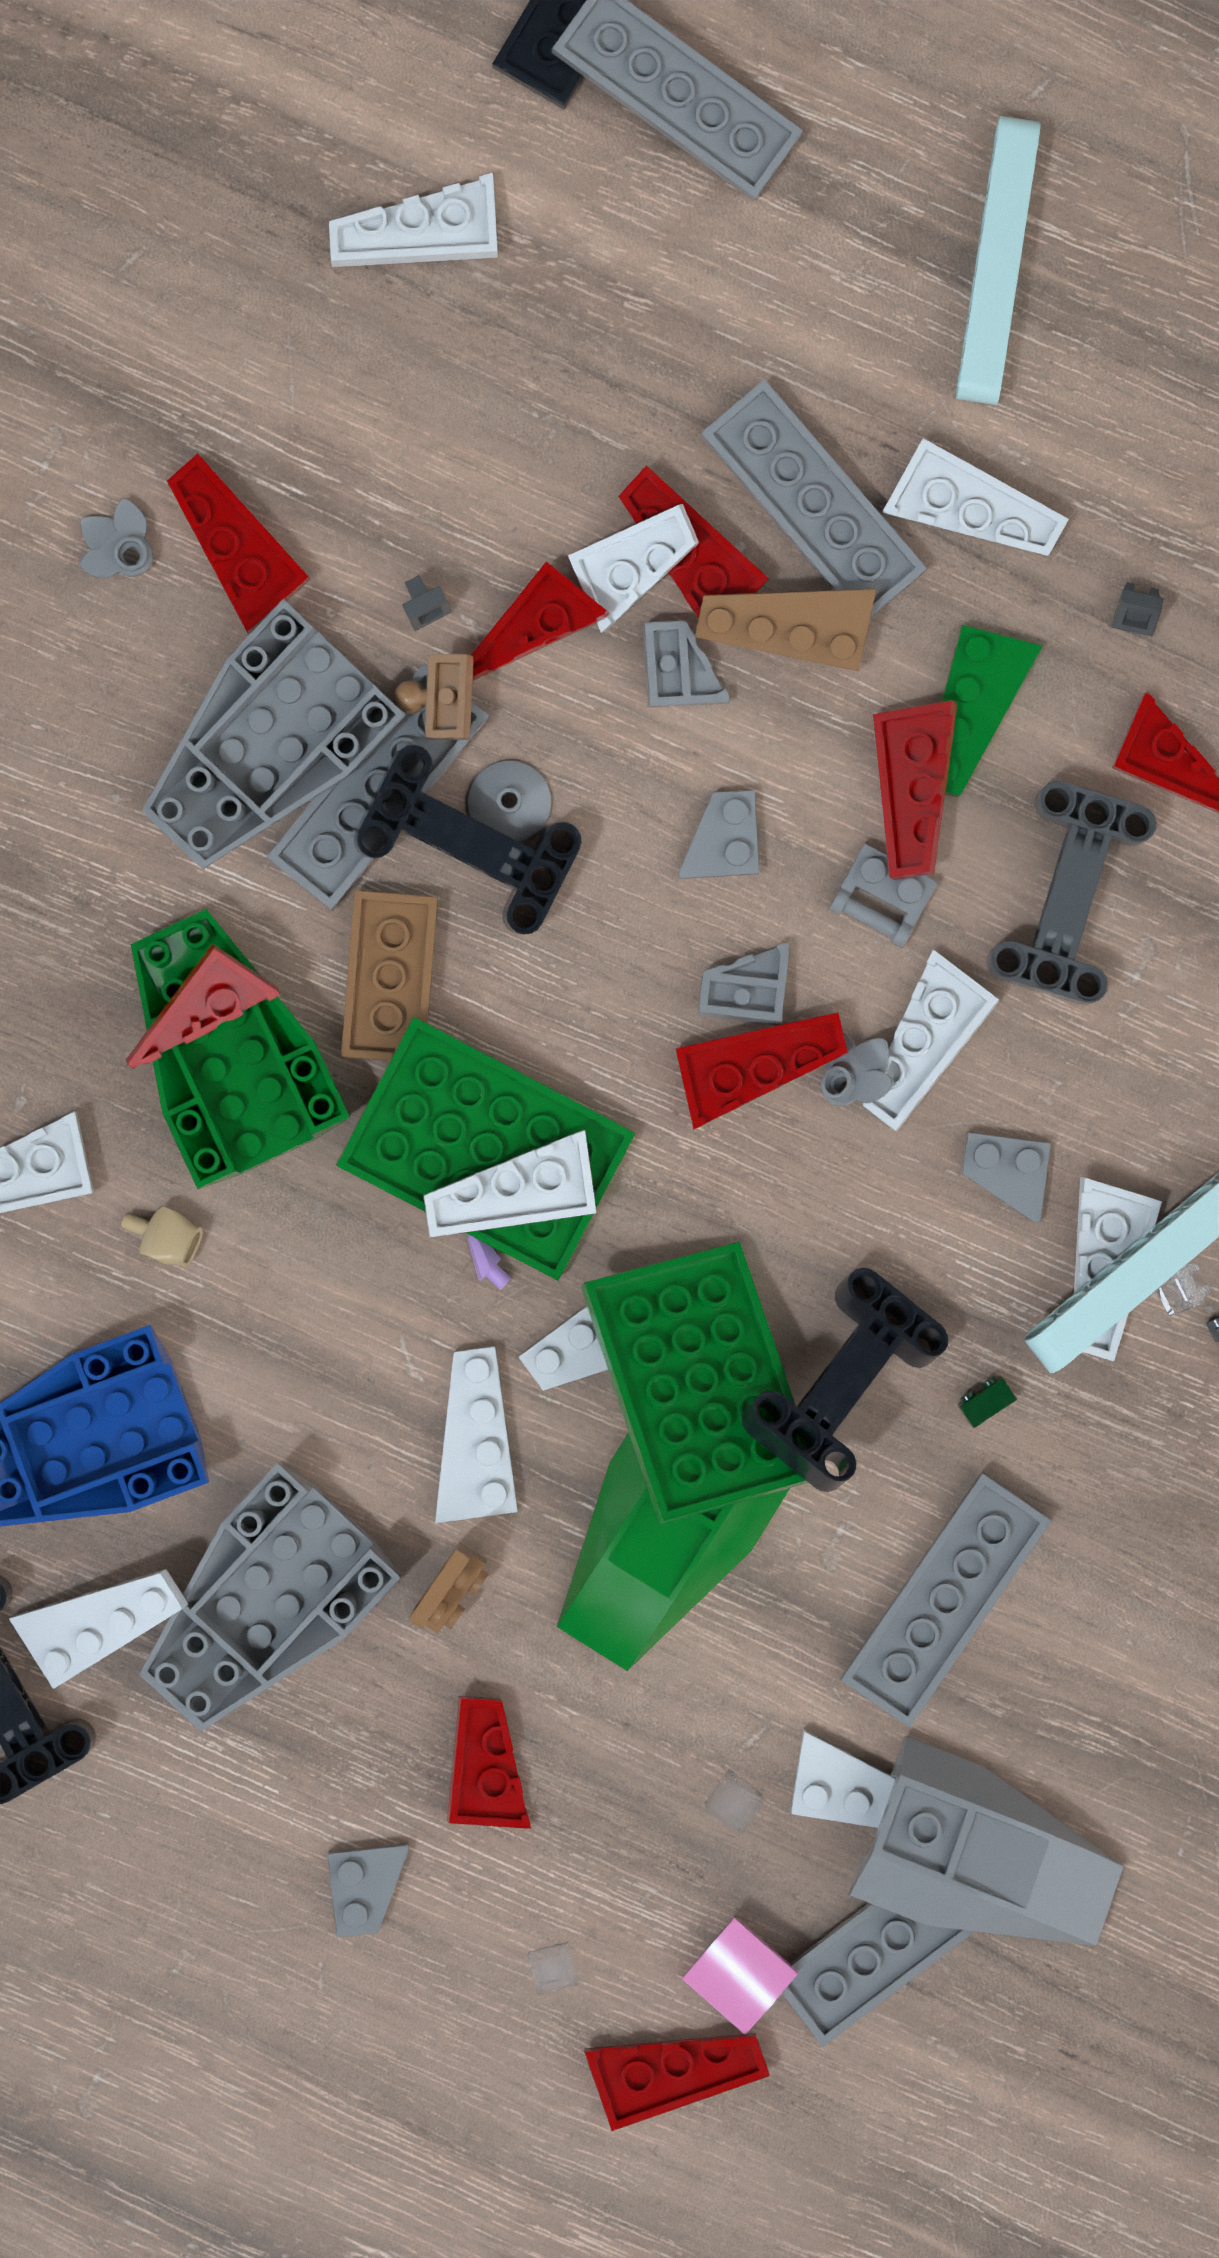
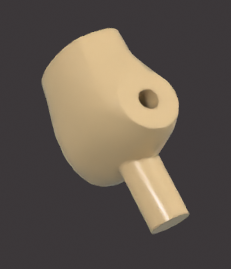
(167, 1237)

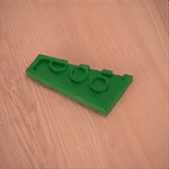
(983, 683)

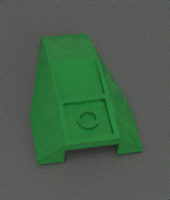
(245, 1086)
(646, 1576)

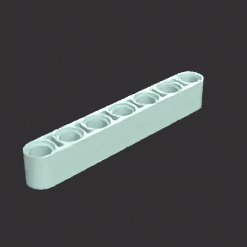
(998, 260)
(1128, 1279)

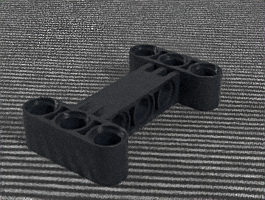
(468, 840)
(845, 1379)
(25, 1731)

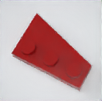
(484, 1769)

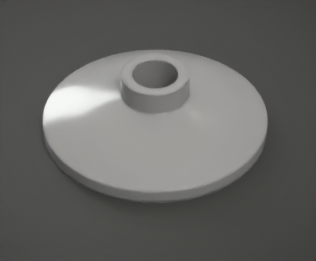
(526, 784)

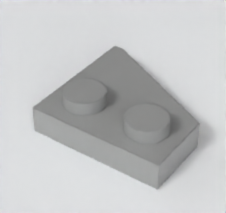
(678, 668)
(725, 838)
(747, 988)
(1009, 1170)
(364, 1886)

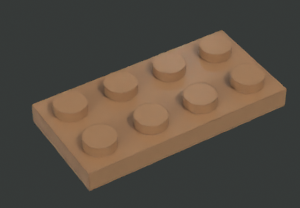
(387, 971)

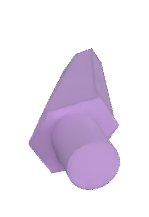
(486, 1262)

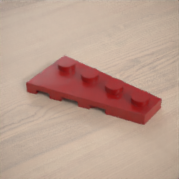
(239, 548)
(713, 564)
(913, 775)
(666, 2075)

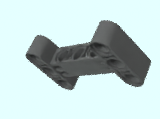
(1071, 892)

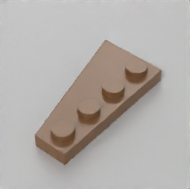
(805, 625)

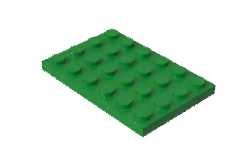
(458, 1112)
(685, 1363)

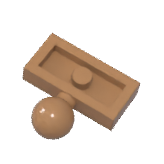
(446, 697)

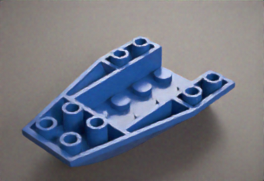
(98, 1435)

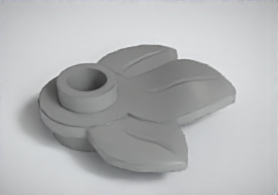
(111, 541)
(863, 1072)

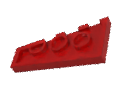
(744, 1066)

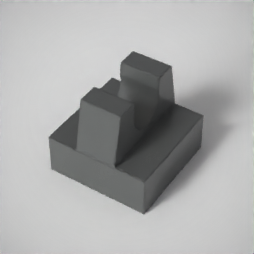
(425, 605)
(1138, 611)

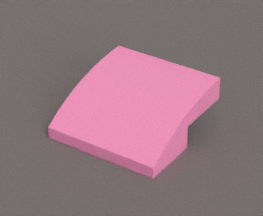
(740, 1975)

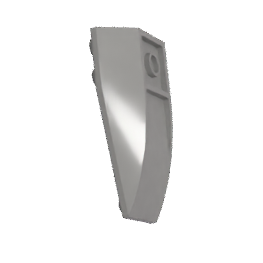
(267, 738)
(266, 1598)
(981, 1856)

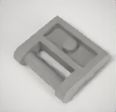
(871, 875)

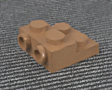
(441, 1600)

